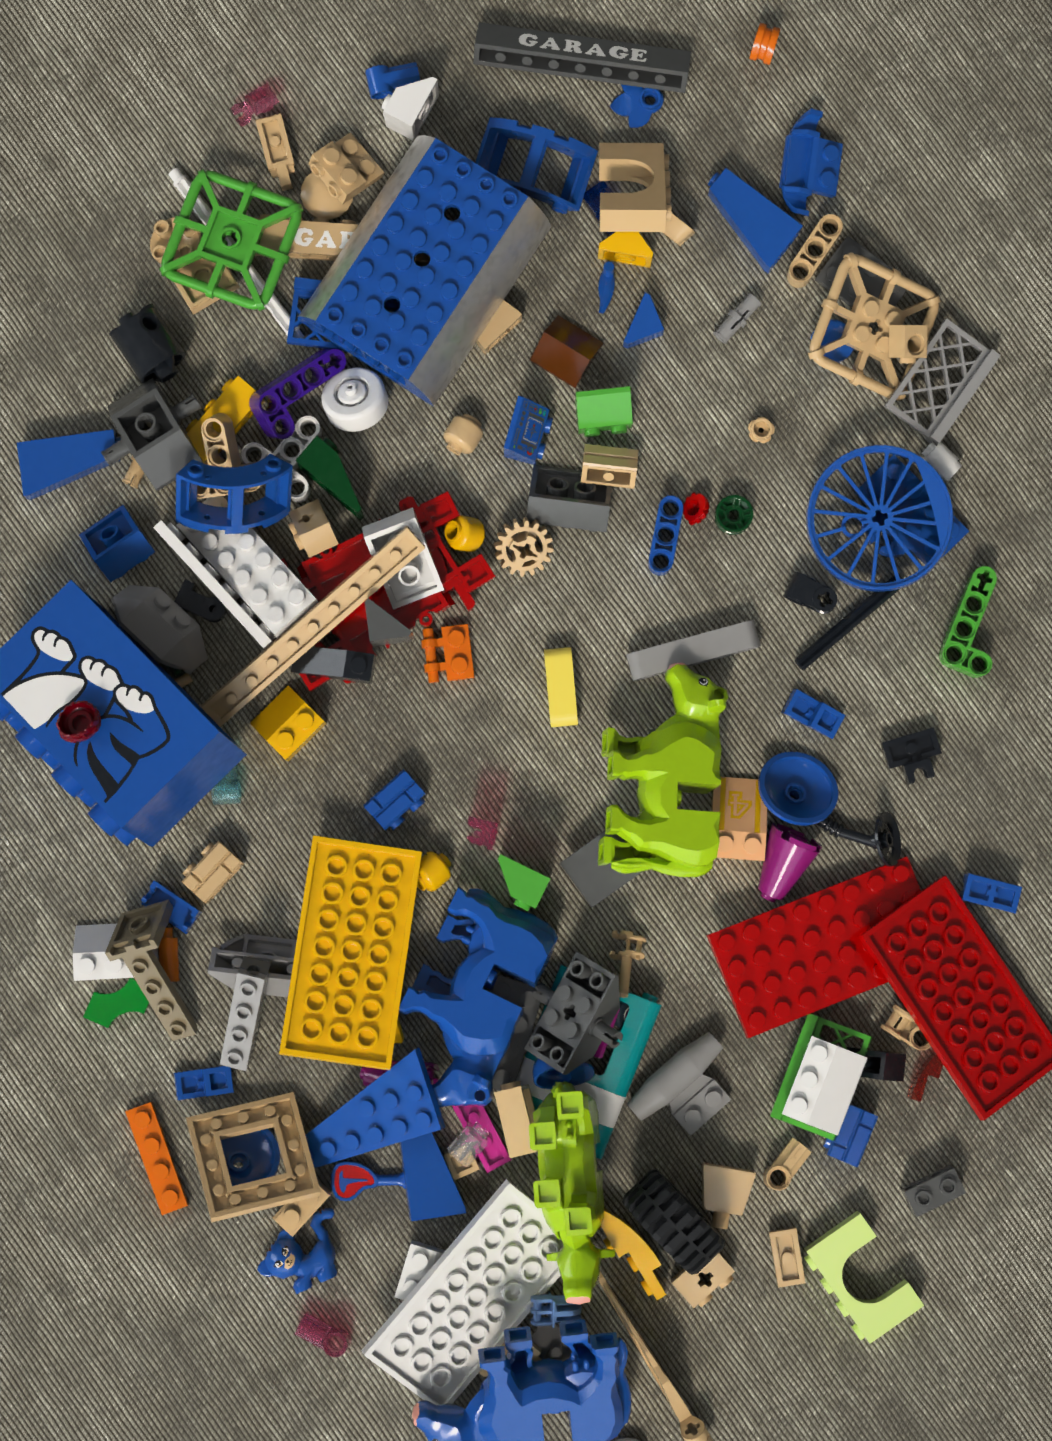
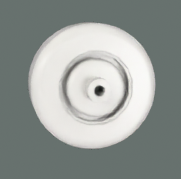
(354, 399)

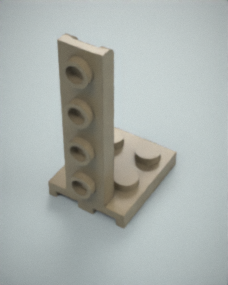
(133, 941)

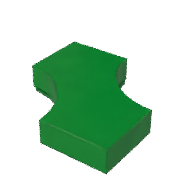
(107, 1007)

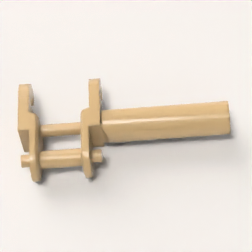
(625, 957)

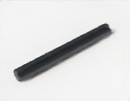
(843, 627)

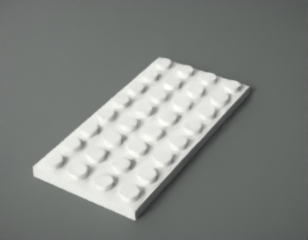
(469, 1298)

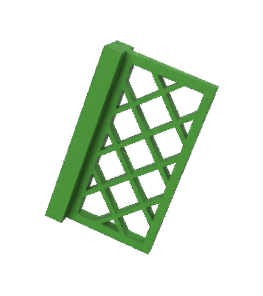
(812, 1027)

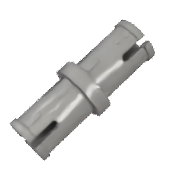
(737, 318)

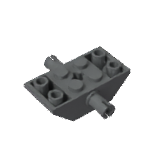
(153, 433)
(576, 1015)

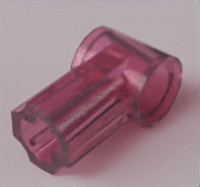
(320, 1333)

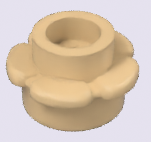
(761, 422)

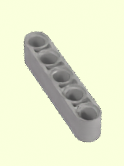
(694, 650)

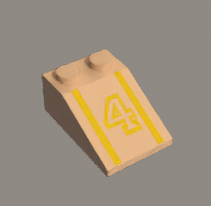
(741, 819)

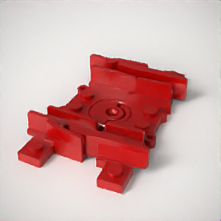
(325, 574)

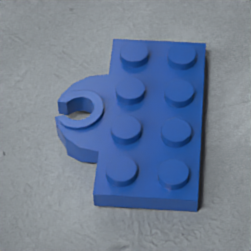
(927, 532)

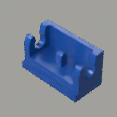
(990, 893)
(183, 913)

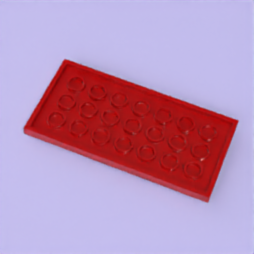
(808, 949)
(961, 997)

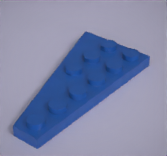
(382, 1114)

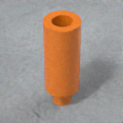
(169, 955)

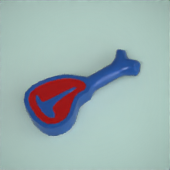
(352, 1177)

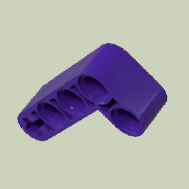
(299, 387)

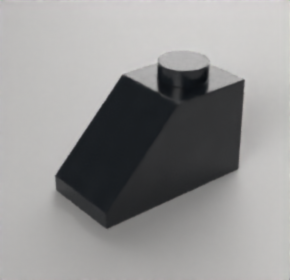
(883, 1065)

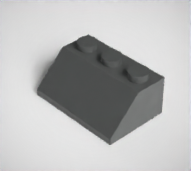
(563, 501)

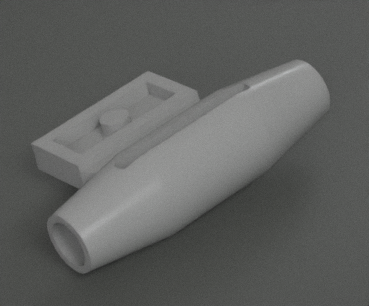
(683, 1086)

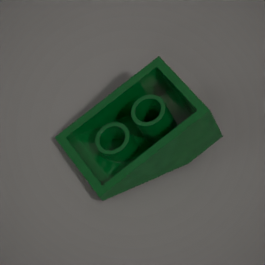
(324, 467)

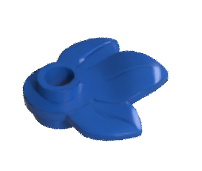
(633, 104)

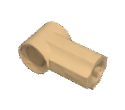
(788, 1163)

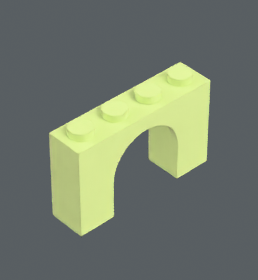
(870, 1316)

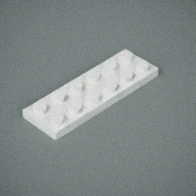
(254, 573)
(210, 579)

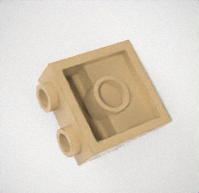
(345, 168)

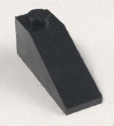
(336, 664)

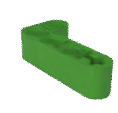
(972, 620)

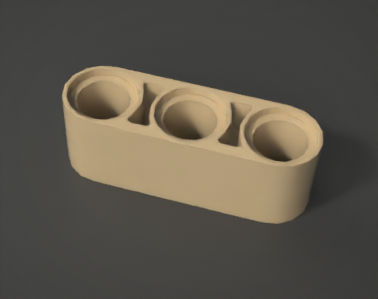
(823, 242)

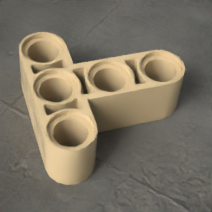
(225, 440)

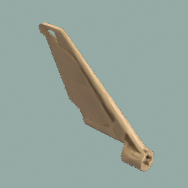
(691, 1427)

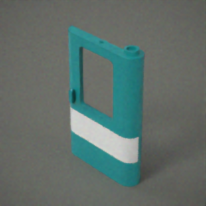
(611, 1087)

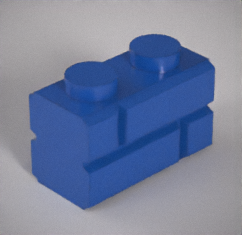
(395, 800)
(852, 1136)

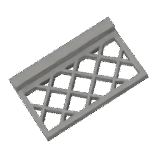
(961, 394)

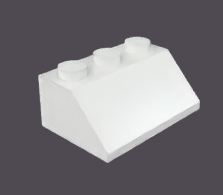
(90, 957)
(824, 1085)

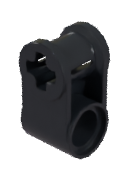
(805, 591)

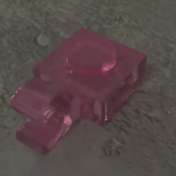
(256, 102)

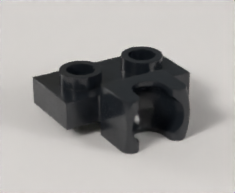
(912, 753)

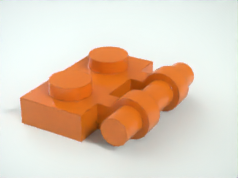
(457, 653)

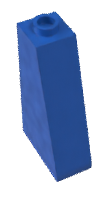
(754, 218)
(61, 460)
(428, 1180)

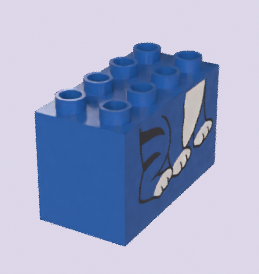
(153, 742)

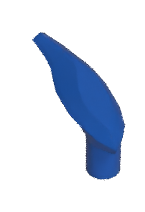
(606, 286)

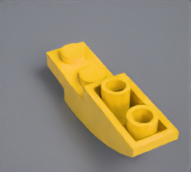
(626, 1239)

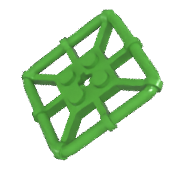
(238, 255)

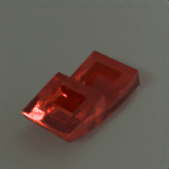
(930, 1067)

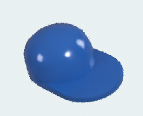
(546, 1076)

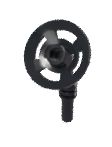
(880, 839)

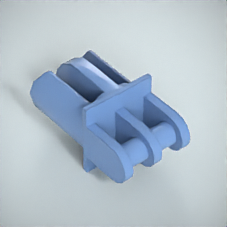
(557, 1310)

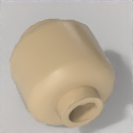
(463, 434)

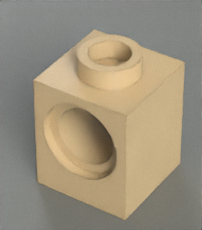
(908, 342)

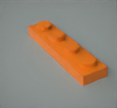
(157, 1158)

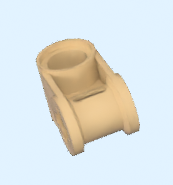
(904, 1029)

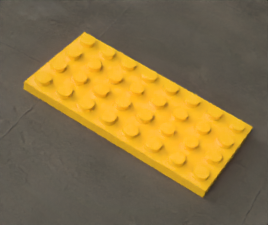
(351, 953)

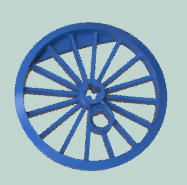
(939, 500)

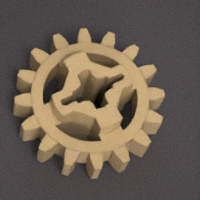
(527, 536)

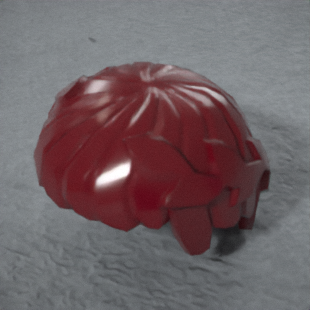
(78, 721)

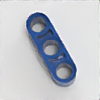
(671, 523)

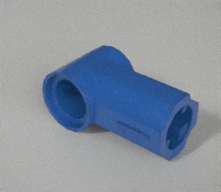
(384, 79)

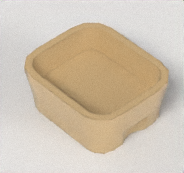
(678, 230)

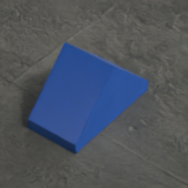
(645, 324)

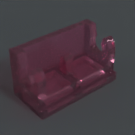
(486, 836)

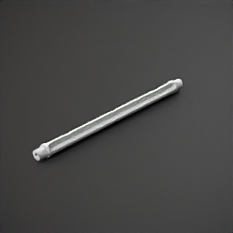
(203, 212)

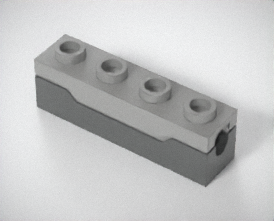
(245, 1013)

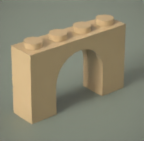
(638, 210)

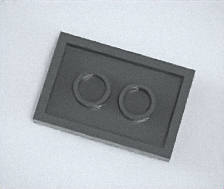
(872, 282)

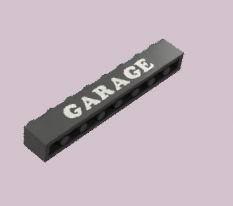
(581, 57)

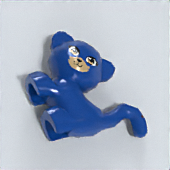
(287, 1258)

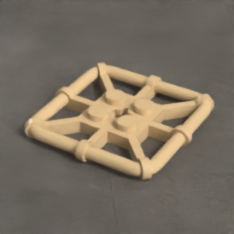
(864, 311)

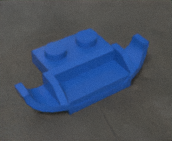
(808, 163)

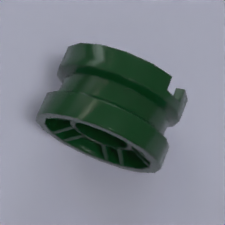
(729, 504)

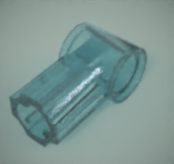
(227, 790)

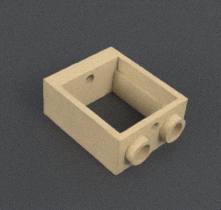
(516, 1114)

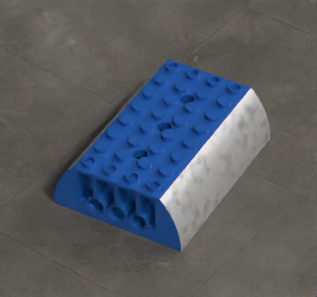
(448, 299)

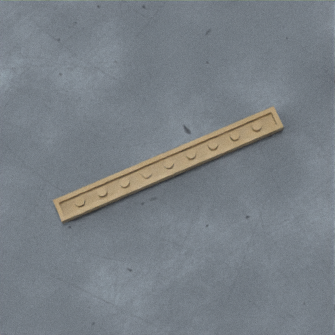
(313, 626)

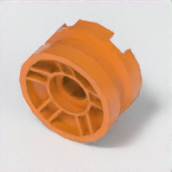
(764, 43)

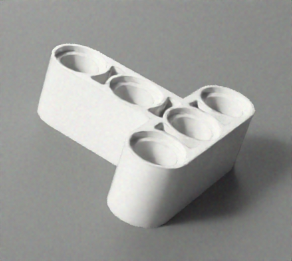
(297, 439)

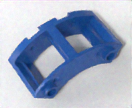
(583, 155)
(237, 516)

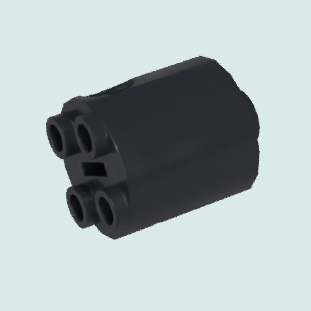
(148, 345)

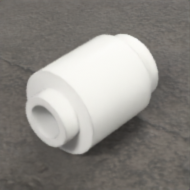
(942, 459)

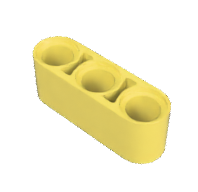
(561, 687)

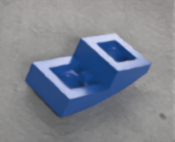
(813, 713)
(203, 1082)

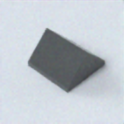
(384, 628)

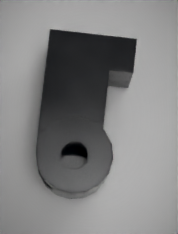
(207, 608)

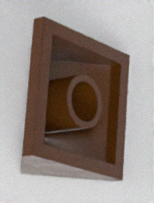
(566, 351)

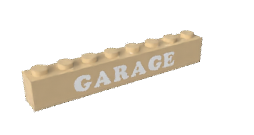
(317, 239)

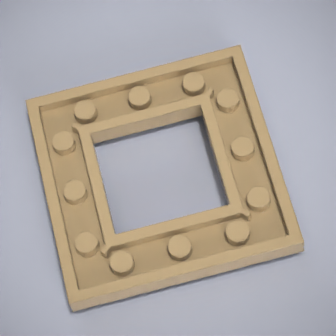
(229, 1201)

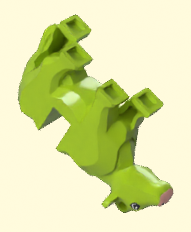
(668, 761)
(570, 1185)

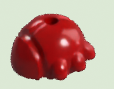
(695, 508)

